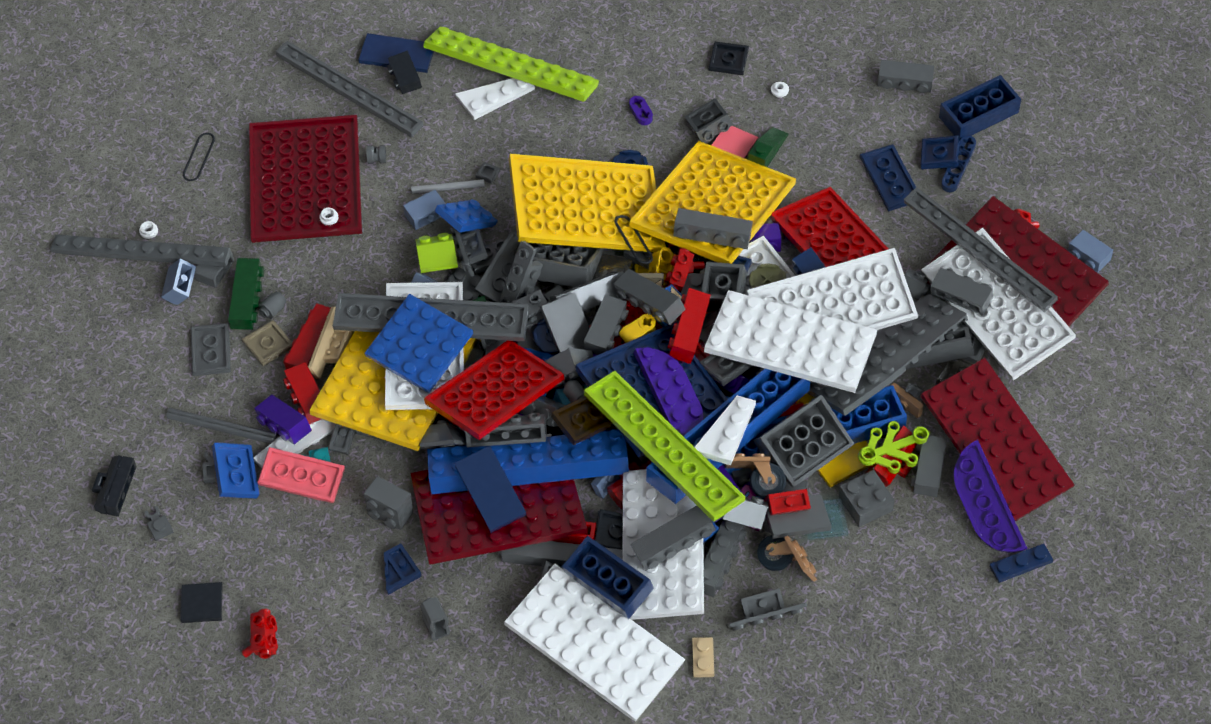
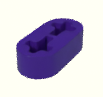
(637, 112)

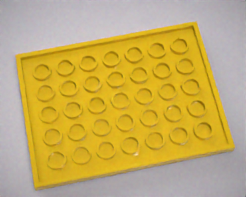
(714, 184)
(578, 201)
(356, 397)

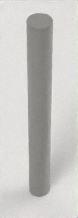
(448, 186)

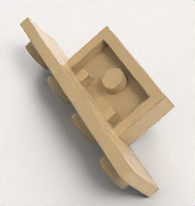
(329, 346)

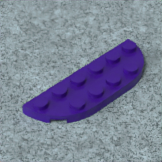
(670, 389)
(985, 501)

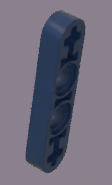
(962, 164)

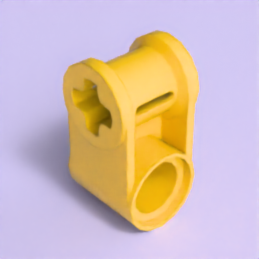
(661, 262)
(638, 328)

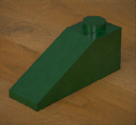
(767, 146)

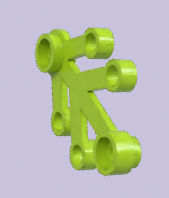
(891, 448)

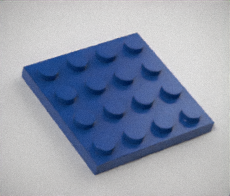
(419, 343)

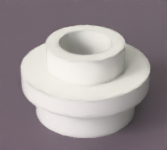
(779, 92)
(328, 212)
(148, 225)

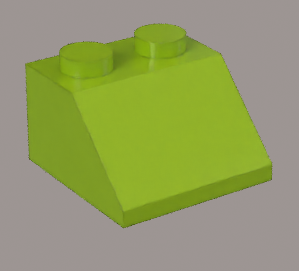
(436, 253)

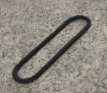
(205, 159)
(642, 241)

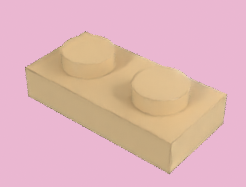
(703, 657)

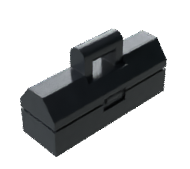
(116, 485)

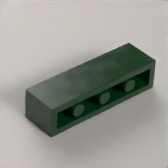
(245, 293)

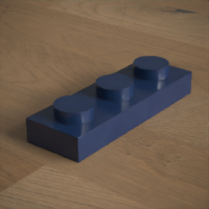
(1021, 563)

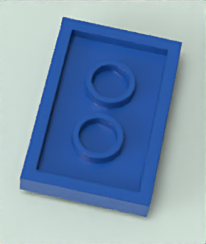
(466, 215)
(235, 470)

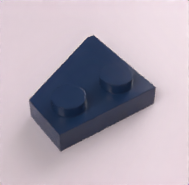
(399, 569)

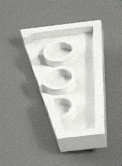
(492, 96)
(726, 433)

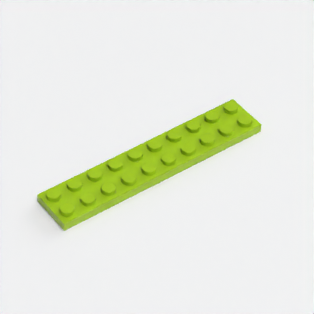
(511, 63)
(664, 446)

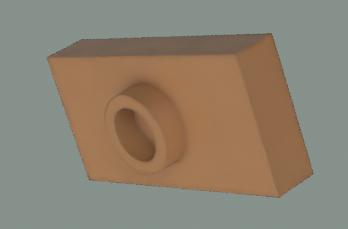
(908, 401)

